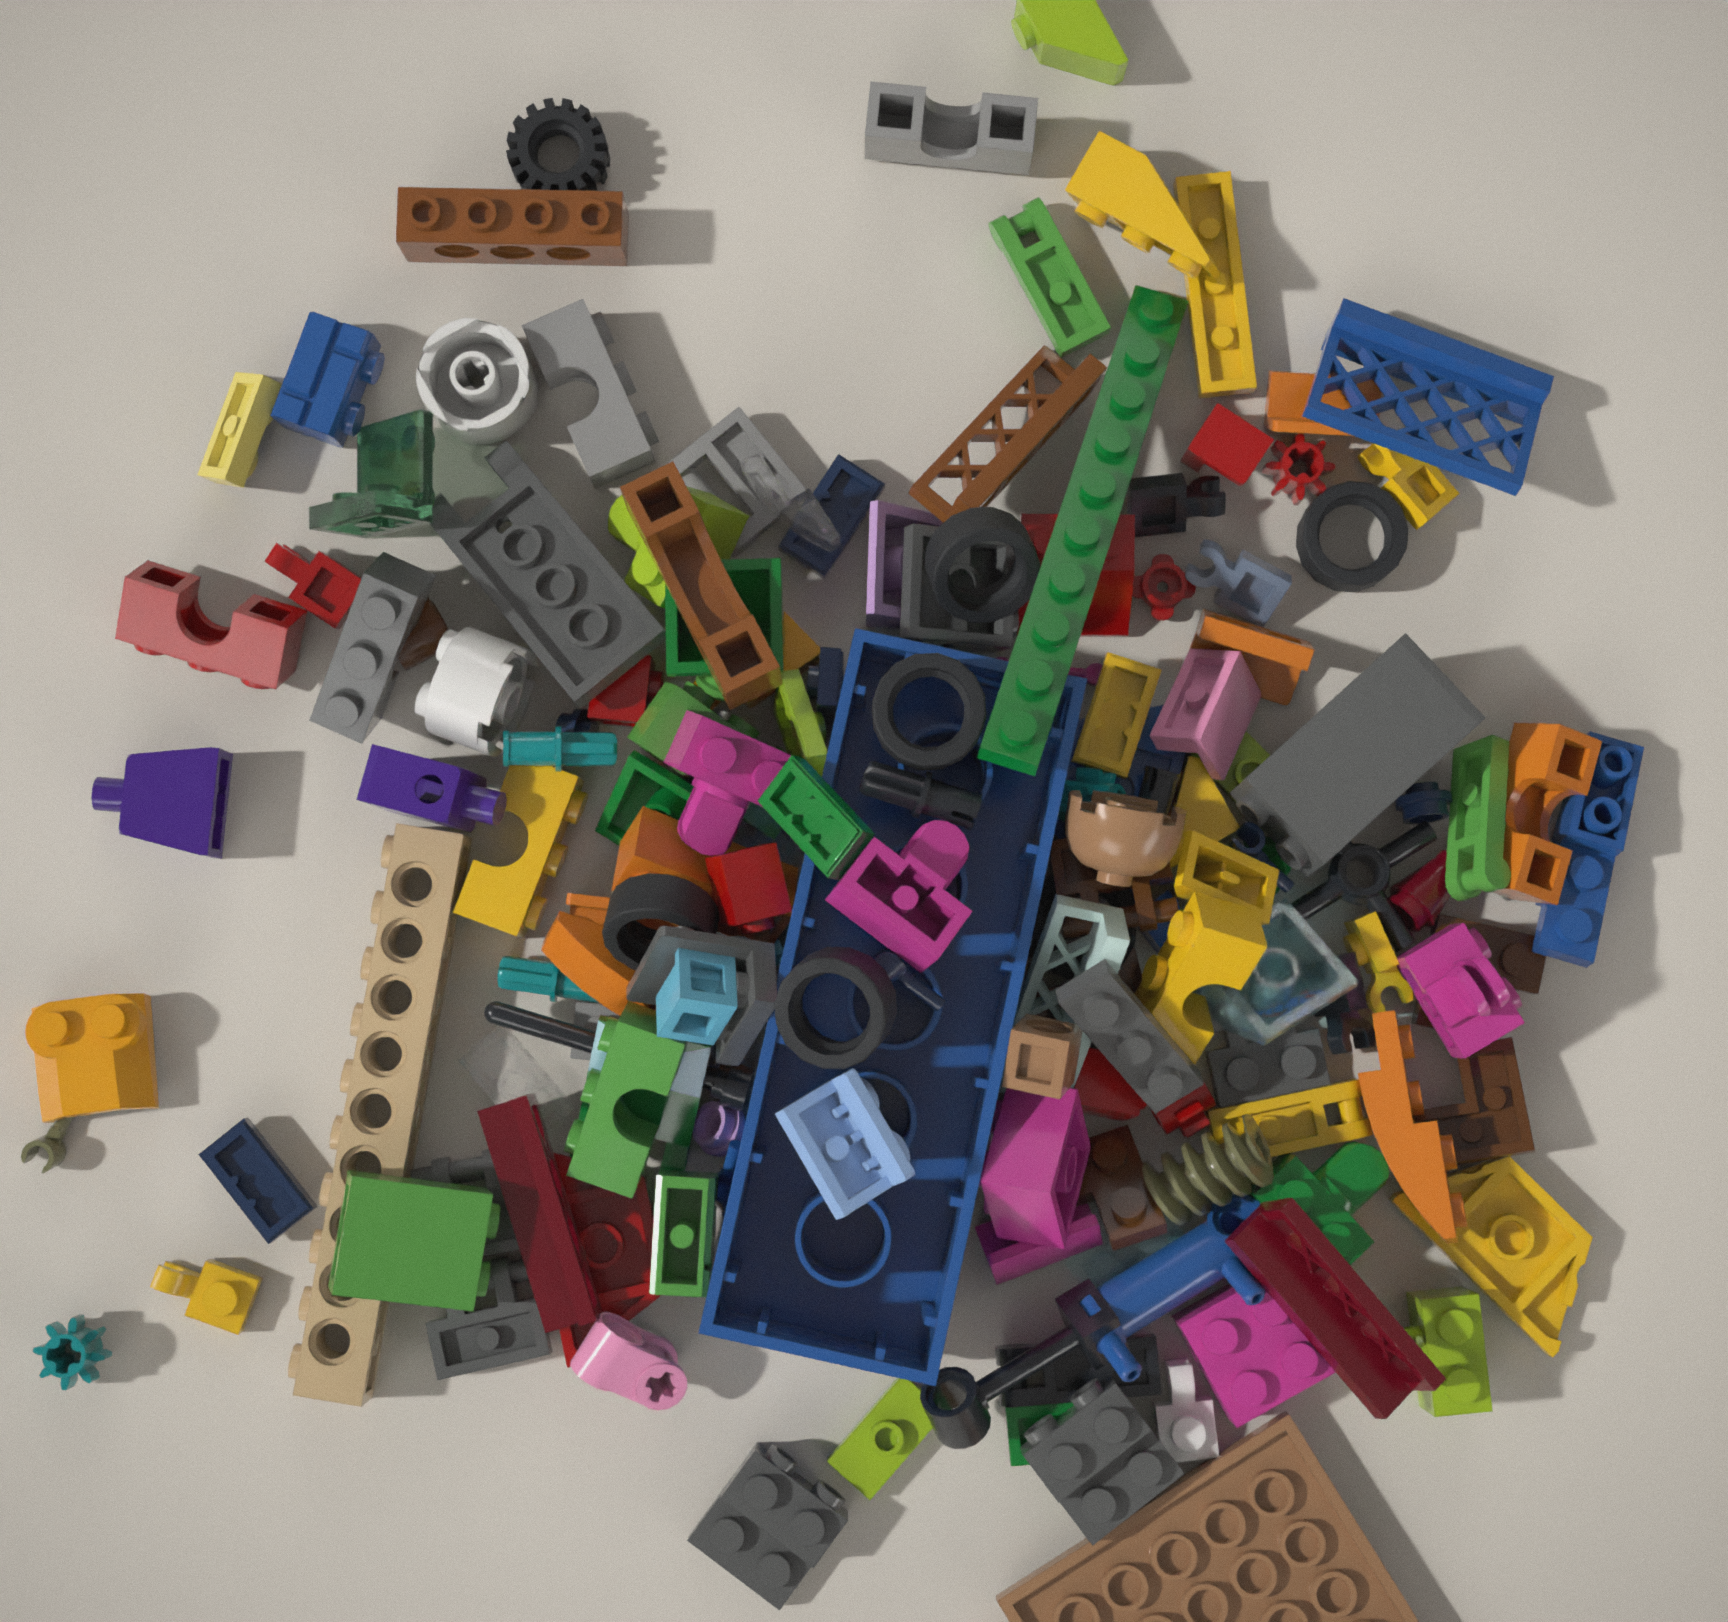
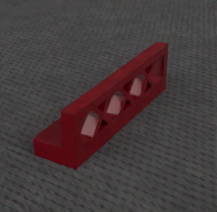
(540, 1213)
(1332, 1306)

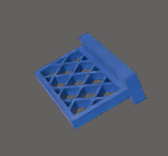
(1437, 368)

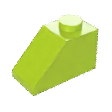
(1070, 38)

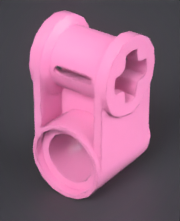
(630, 1363)

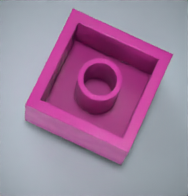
(1035, 1166)
(1249, 1352)

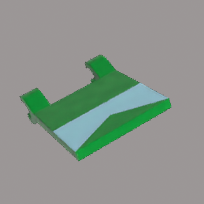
(672, 1113)

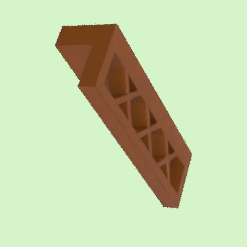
(1022, 443)

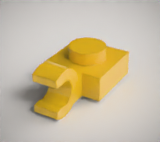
(1412, 483)
(1377, 957)
(216, 1295)

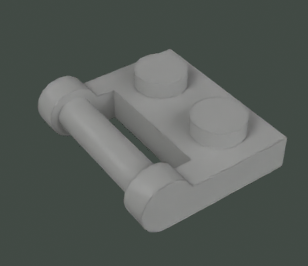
(726, 447)

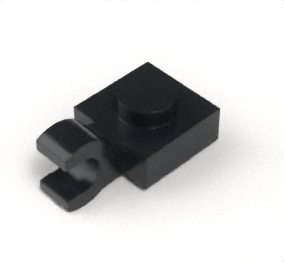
(1166, 501)
(1343, 1015)

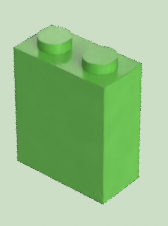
(413, 1241)

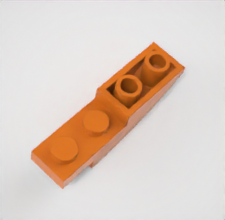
(579, 952)
(1411, 1149)

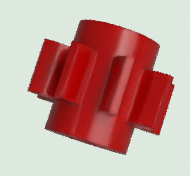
(1288, 456)
(1186, 1113)

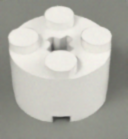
(470, 349)
(477, 689)

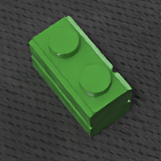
(683, 1233)

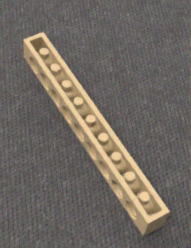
(445, 855)

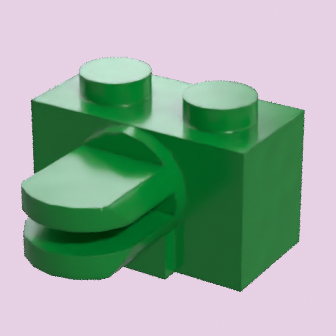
(1331, 1192)

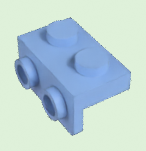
(846, 1142)

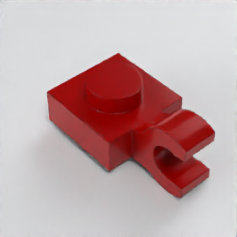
(322, 586)

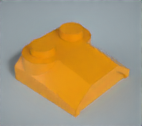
(94, 1055)

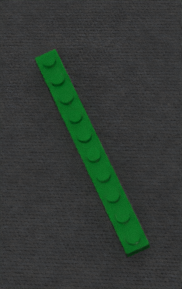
(1082, 534)

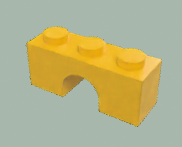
(511, 894)
(1203, 946)

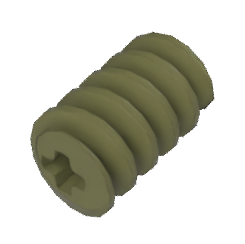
(1212, 1174)

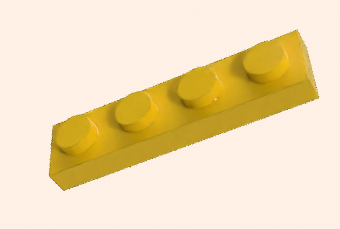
(1217, 306)

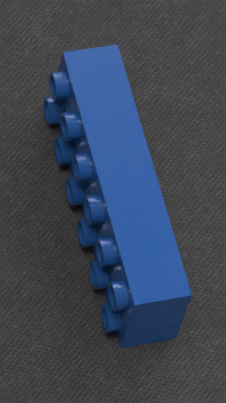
(886, 1276)

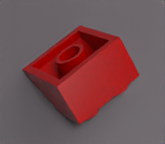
(1113, 594)

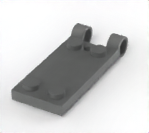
(550, 581)

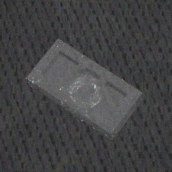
(509, 1071)

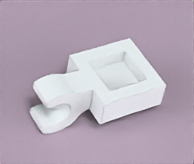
(1184, 1421)

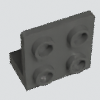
(754, 980)

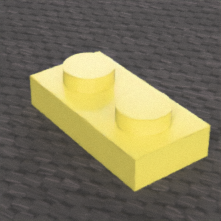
(239, 429)

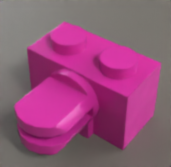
(727, 776)
(904, 895)
(1461, 989)

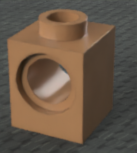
(1042, 1056)

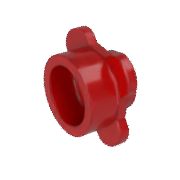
(1165, 571)

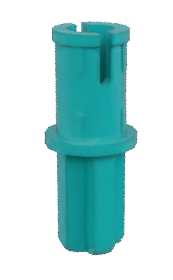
(559, 748)
(538, 978)

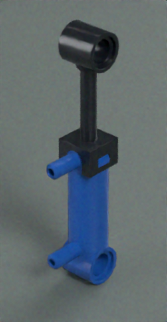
(1101, 1321)

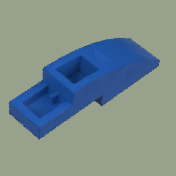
(1596, 833)

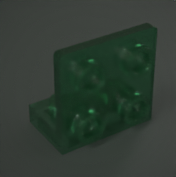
(391, 480)

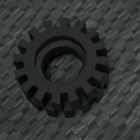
(551, 122)

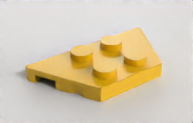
(1514, 1246)

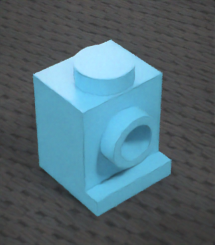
(697, 997)

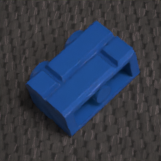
(328, 380)

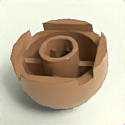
(1122, 835)

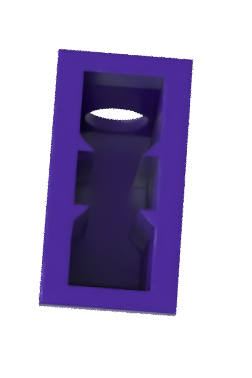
(429, 790)
(171, 798)

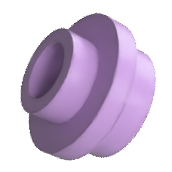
(717, 1127)

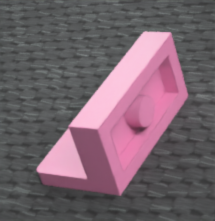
(1208, 709)

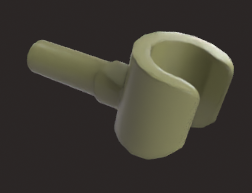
(51, 1142)

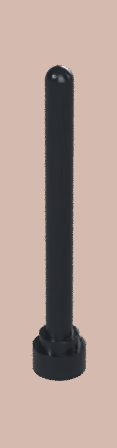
(726, 1082)

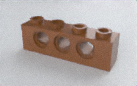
(512, 226)

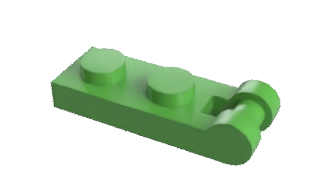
(1050, 278)
(1477, 819)

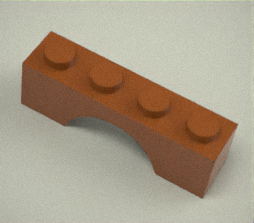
(700, 586)

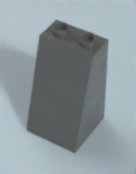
(1356, 756)

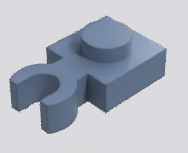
(1244, 586)

